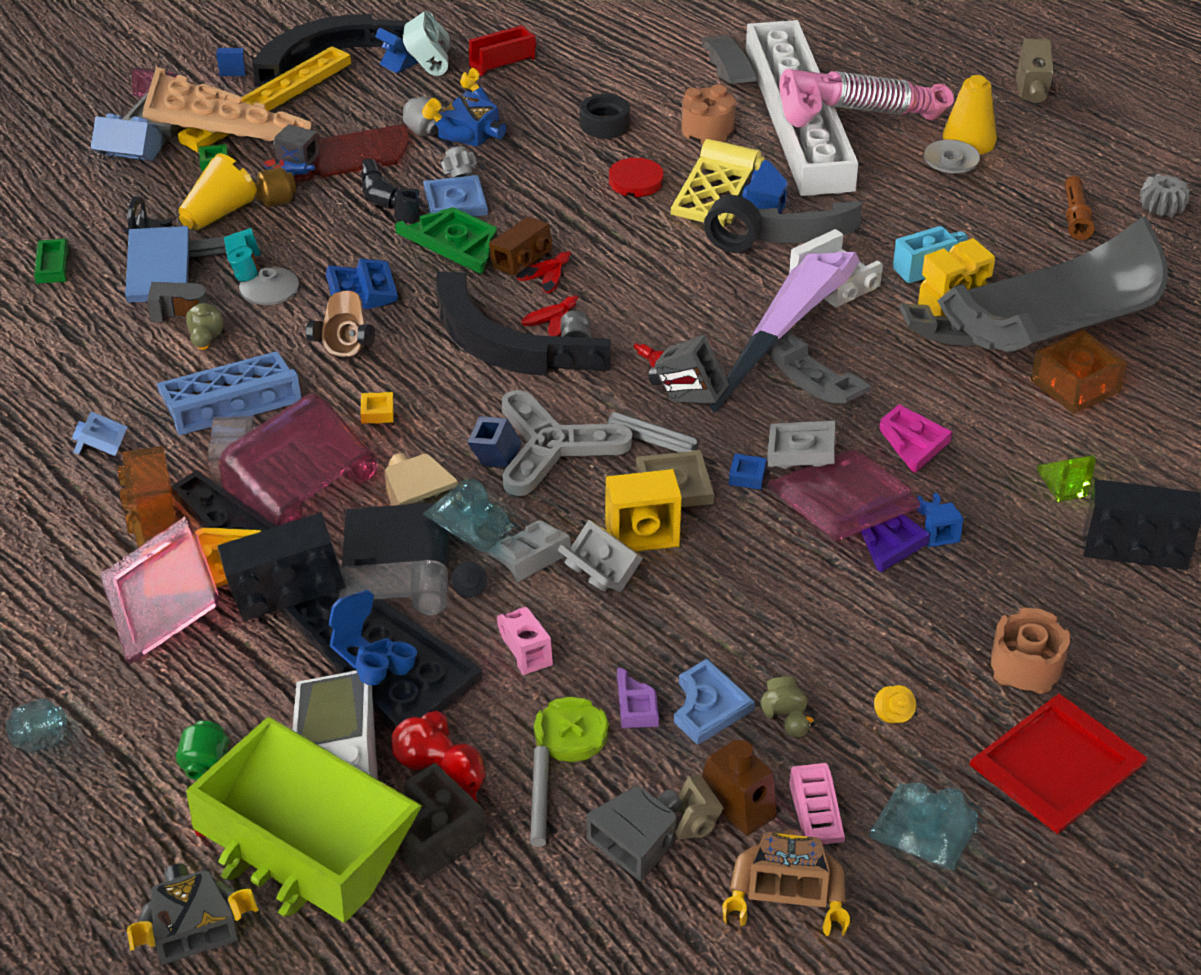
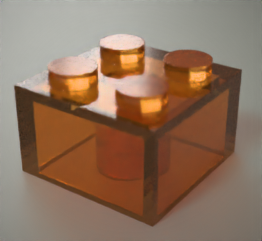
(1078, 371)
(146, 493)

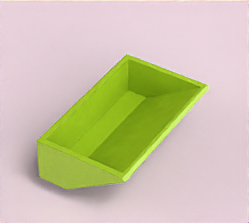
(300, 820)

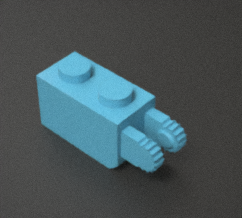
(912, 248)

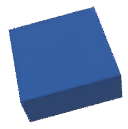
(231, 61)
(747, 471)

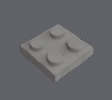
(802, 444)

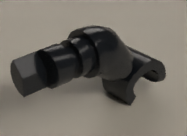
(384, 194)

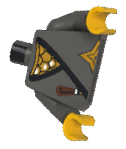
(189, 915)

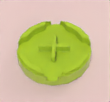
(571, 729)

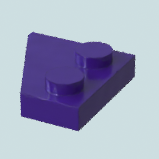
(894, 541)

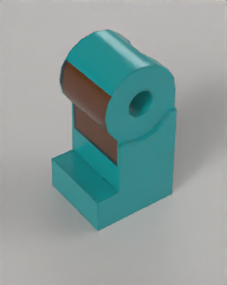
(241, 254)

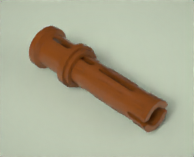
(1078, 212)

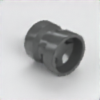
(575, 325)

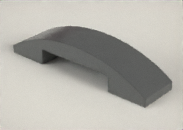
(809, 225)
(936, 328)
(793, 359)

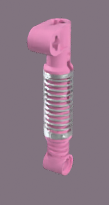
(804, 92)

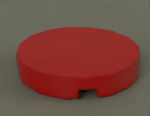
(636, 176)

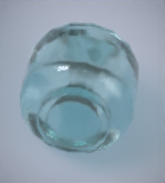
(36, 725)

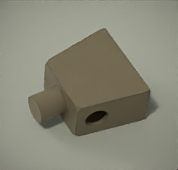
(1031, 80)

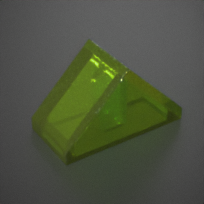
(1068, 477)

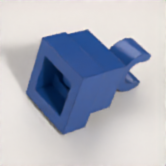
(942, 521)

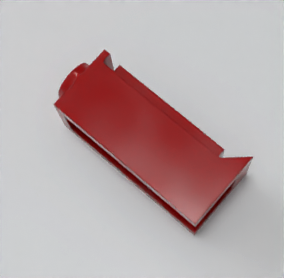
(501, 48)

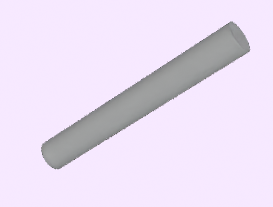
(539, 796)

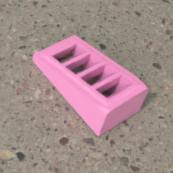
(813, 781)

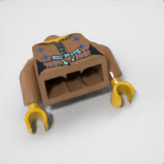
(789, 871)

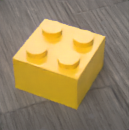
(644, 509)

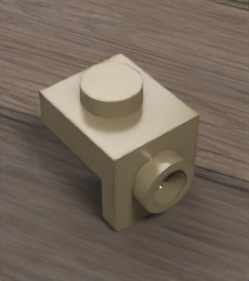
(699, 809)

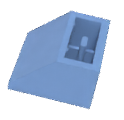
(127, 138)

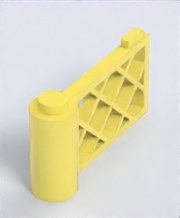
(726, 161)

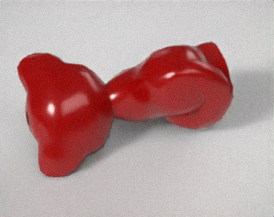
(426, 741)

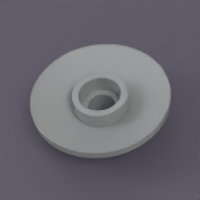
(951, 156)
(270, 287)

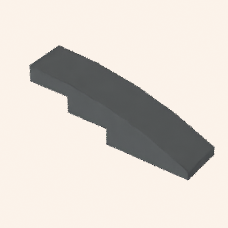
(729, 59)

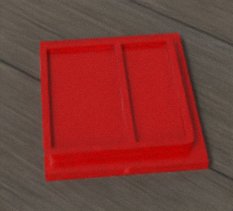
(1058, 762)

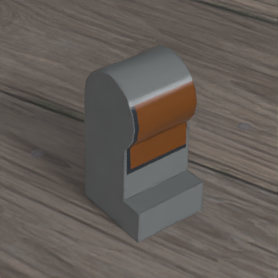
(173, 299)

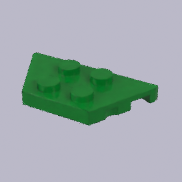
(453, 236)

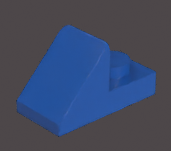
(396, 56)

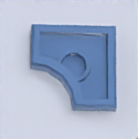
(710, 702)

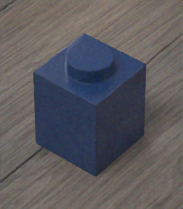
(494, 441)

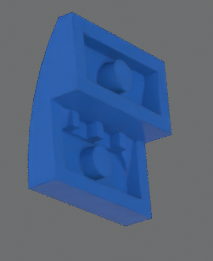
(370, 280)

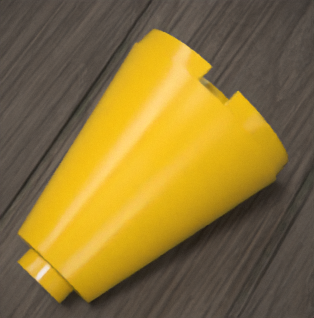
(973, 116)
(216, 193)

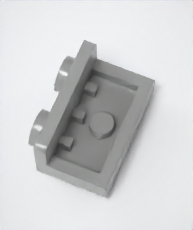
(602, 557)

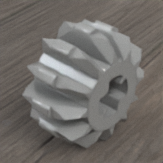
(1164, 195)

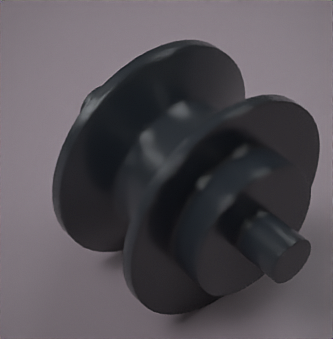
(469, 579)

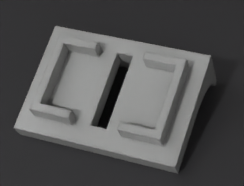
(525, 560)

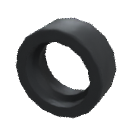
(604, 104)
(743, 209)

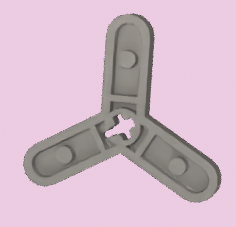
(539, 426)

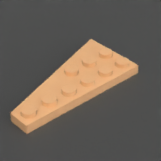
(212, 109)

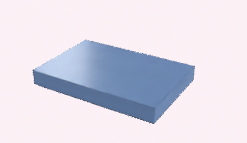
(155, 257)

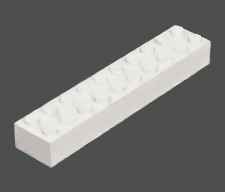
(820, 150)

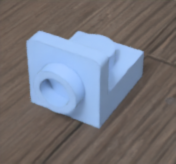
(99, 433)

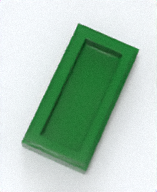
(51, 261)

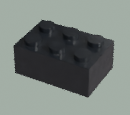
(1142, 524)
(281, 566)

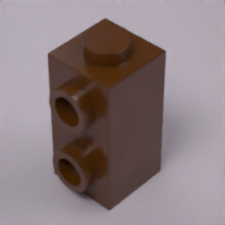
(521, 246)

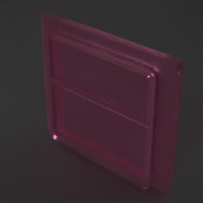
(845, 494)
(159, 589)

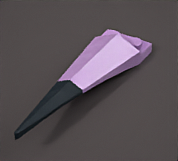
(800, 292)

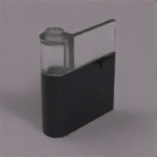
(396, 555)

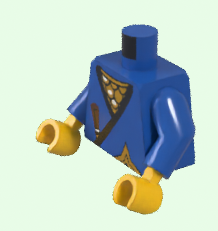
(470, 117)

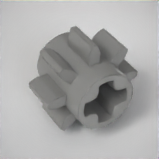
(458, 162)

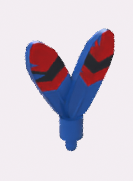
(295, 169)

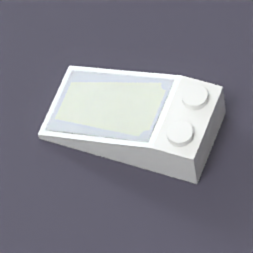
(338, 717)

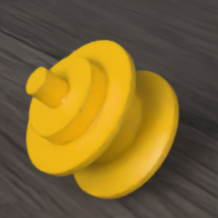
(895, 704)

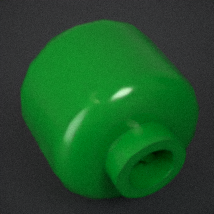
(201, 748)

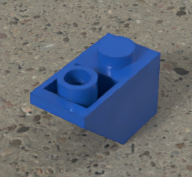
(767, 188)

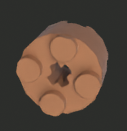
(708, 113)
(1029, 650)

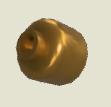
(275, 187)

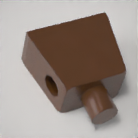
(742, 786)

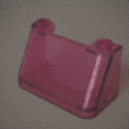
(294, 459)

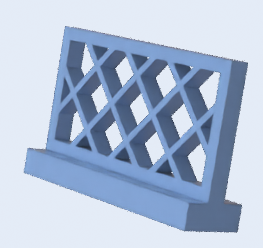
(244, 397)

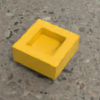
(377, 408)

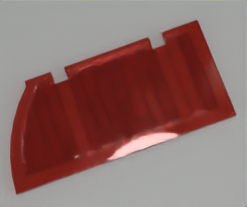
(347, 151)

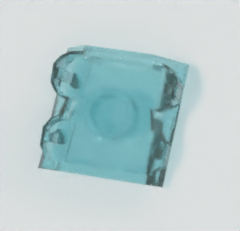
(471, 515)
(926, 823)

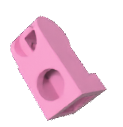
(526, 640)

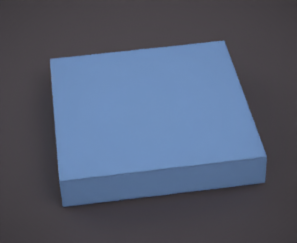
(458, 192)

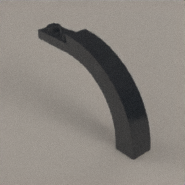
(316, 36)
(507, 347)

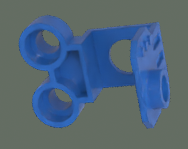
(372, 658)

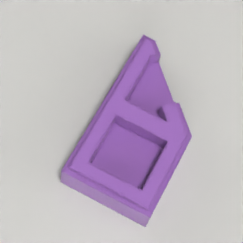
(636, 702)

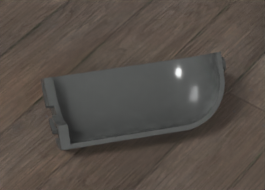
(1064, 298)

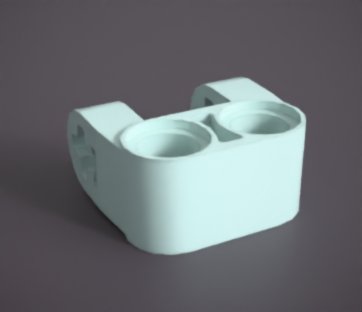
(422, 40)

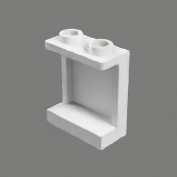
(861, 280)

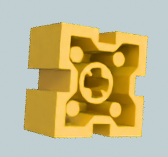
(964, 264)

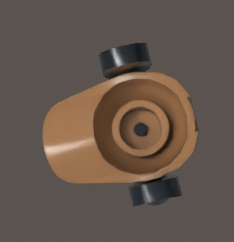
(343, 327)

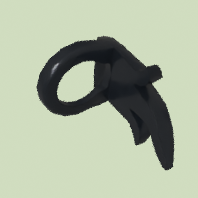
(141, 220)

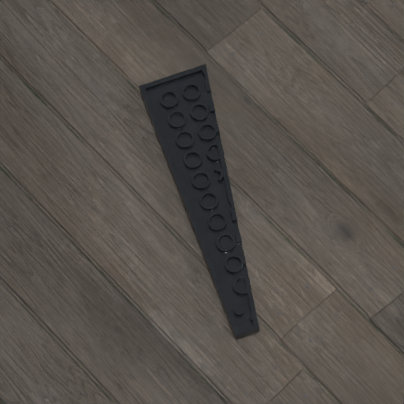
(438, 671)

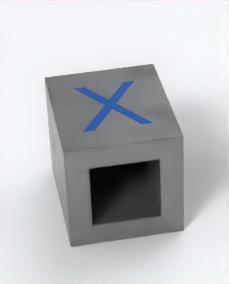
(296, 145)

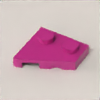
(913, 436)

